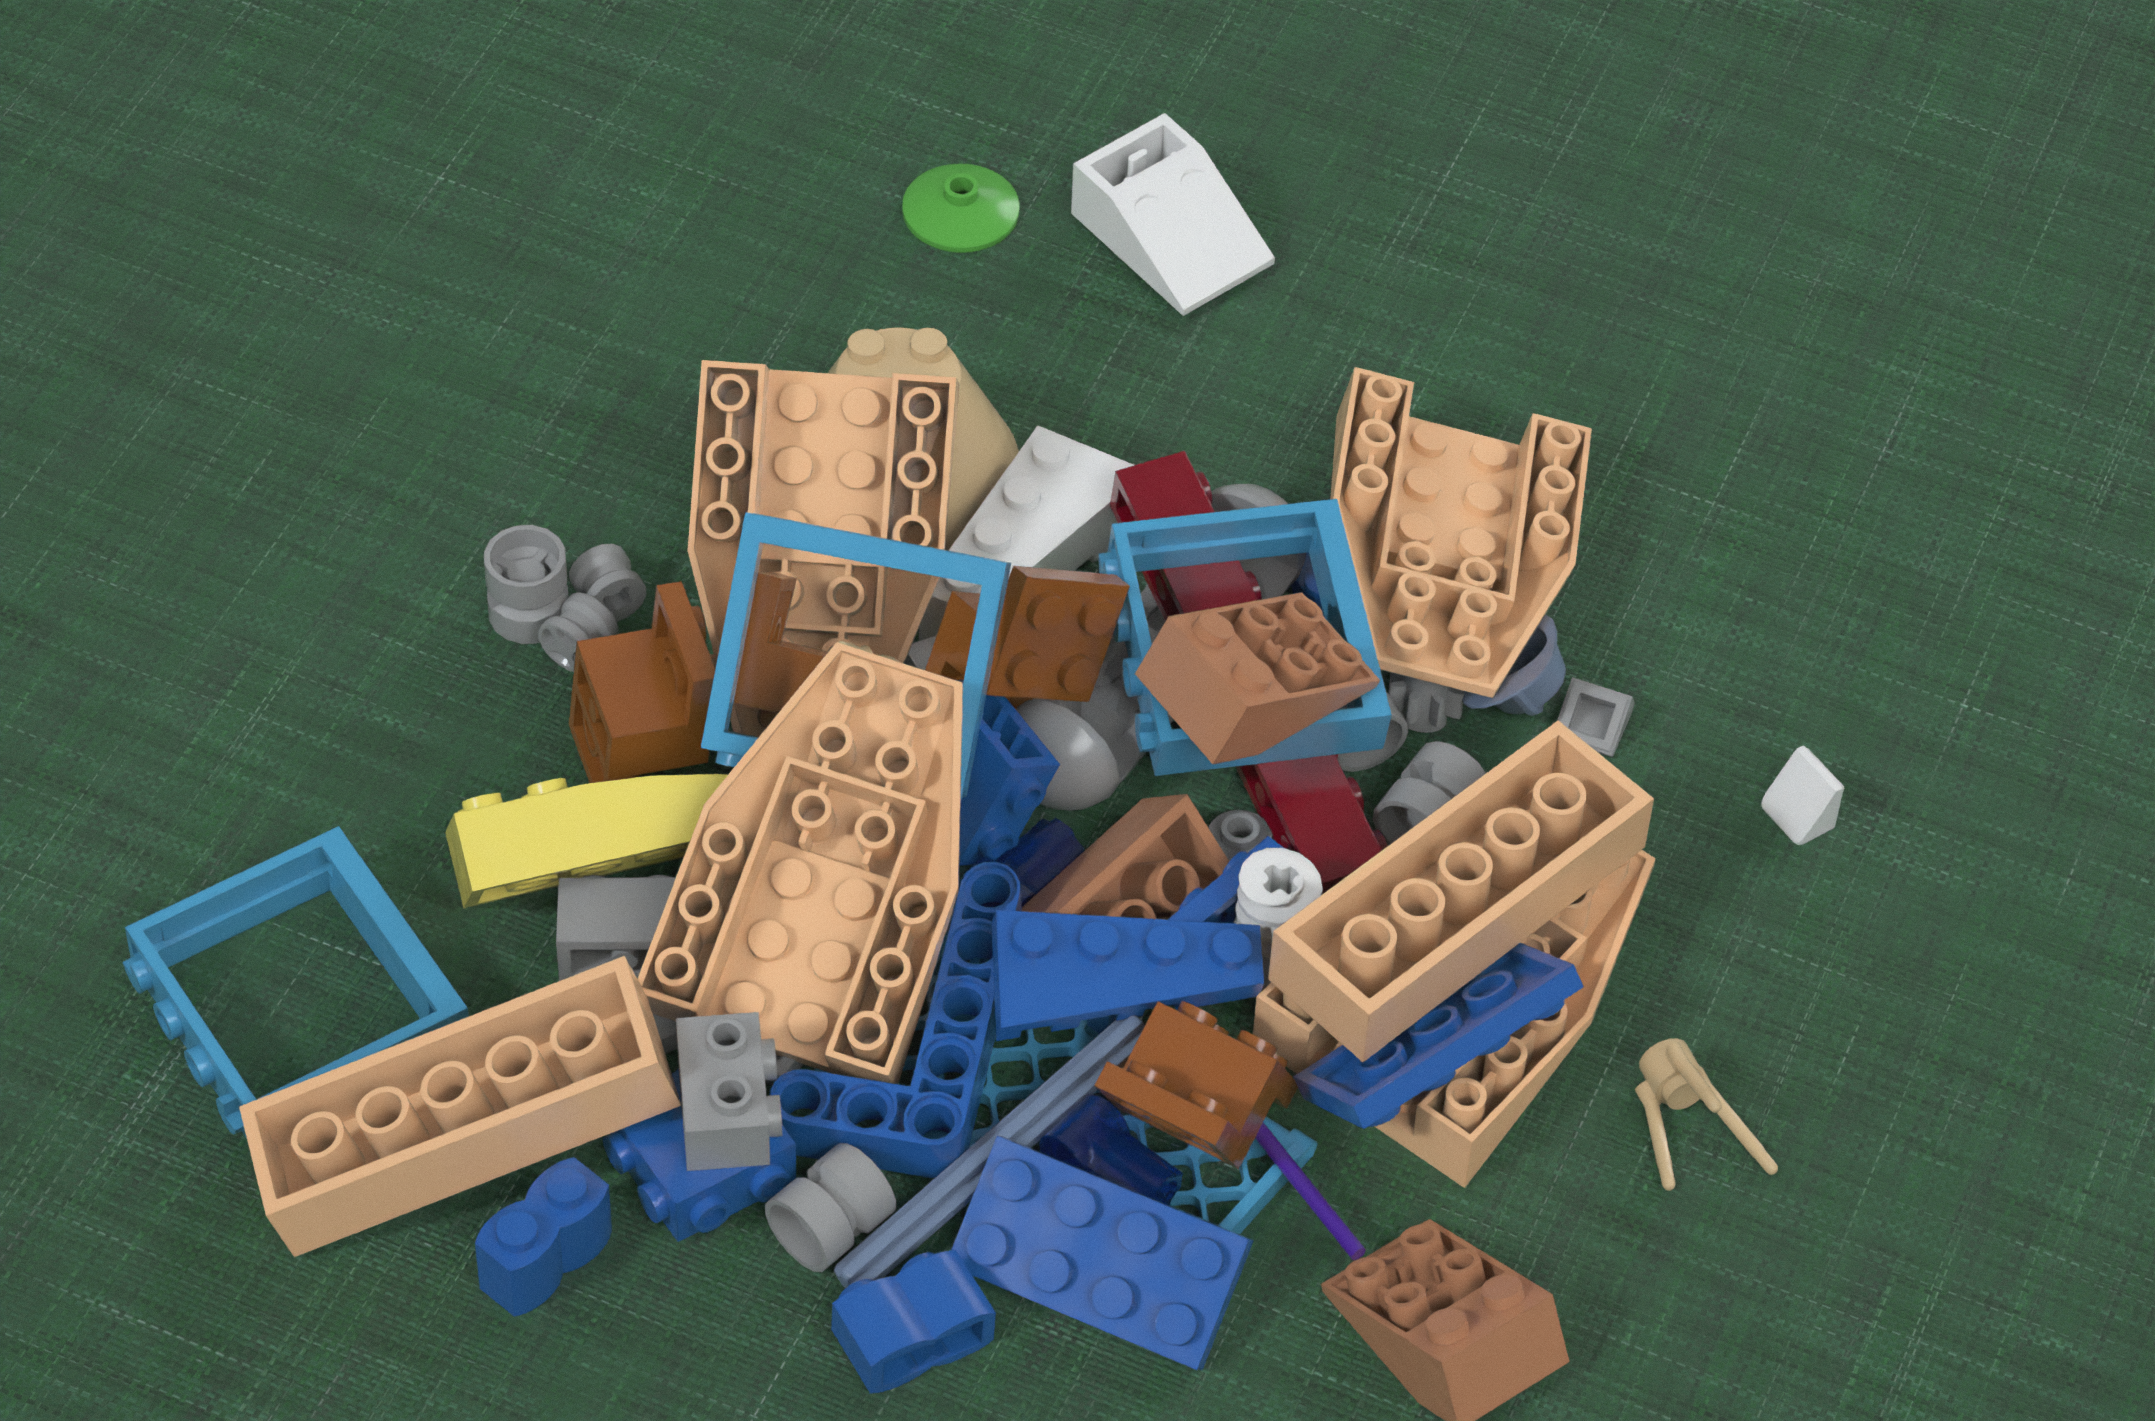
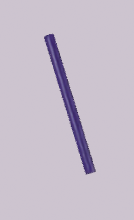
(1309, 1193)

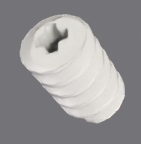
(1272, 890)

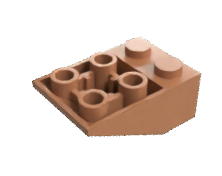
(1252, 673)
(1450, 1321)

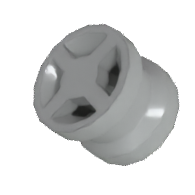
(608, 577)
(580, 619)

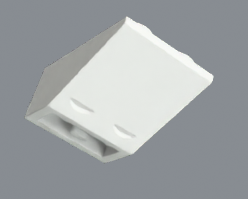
(1168, 214)

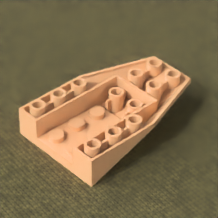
(832, 456)
(1454, 532)
(824, 871)
(1472, 1113)

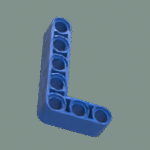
(945, 1047)

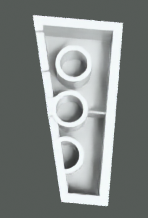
(1040, 514)

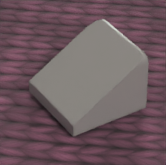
(1596, 715)

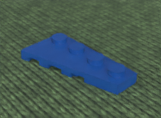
(1093, 966)

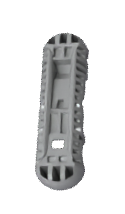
(1098, 737)

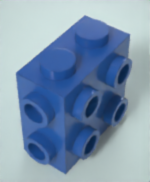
(1005, 782)
(699, 1198)

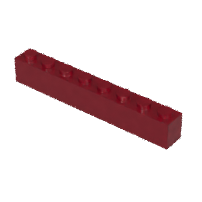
(1303, 799)

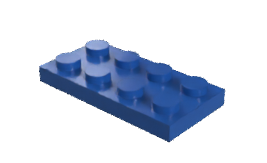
(1424, 1057)
(1101, 1252)

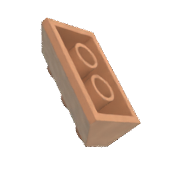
(1138, 865)

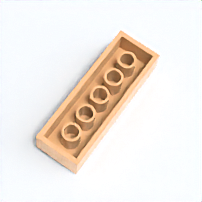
(1459, 890)
(458, 1106)

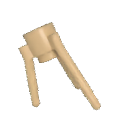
(1679, 1082)

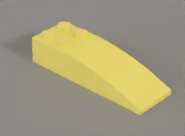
(572, 832)

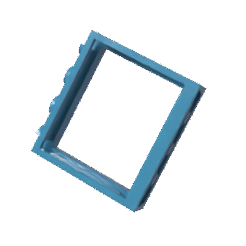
(1241, 536)
(864, 548)
(254, 897)

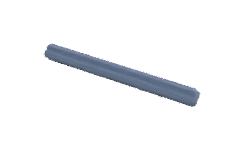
(957, 1183)

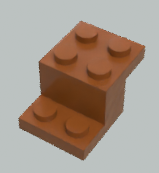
(1048, 634)
(772, 667)
(644, 693)
(1199, 1081)

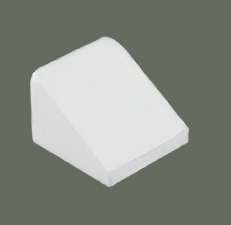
(1804, 797)

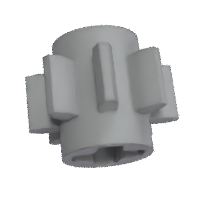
(1425, 703)

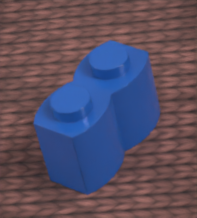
(540, 1238)
(912, 1320)

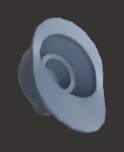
(1532, 678)

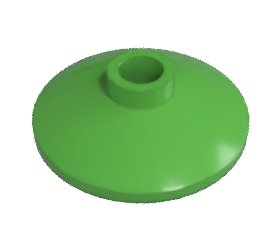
(960, 208)

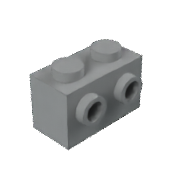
(725, 1091)

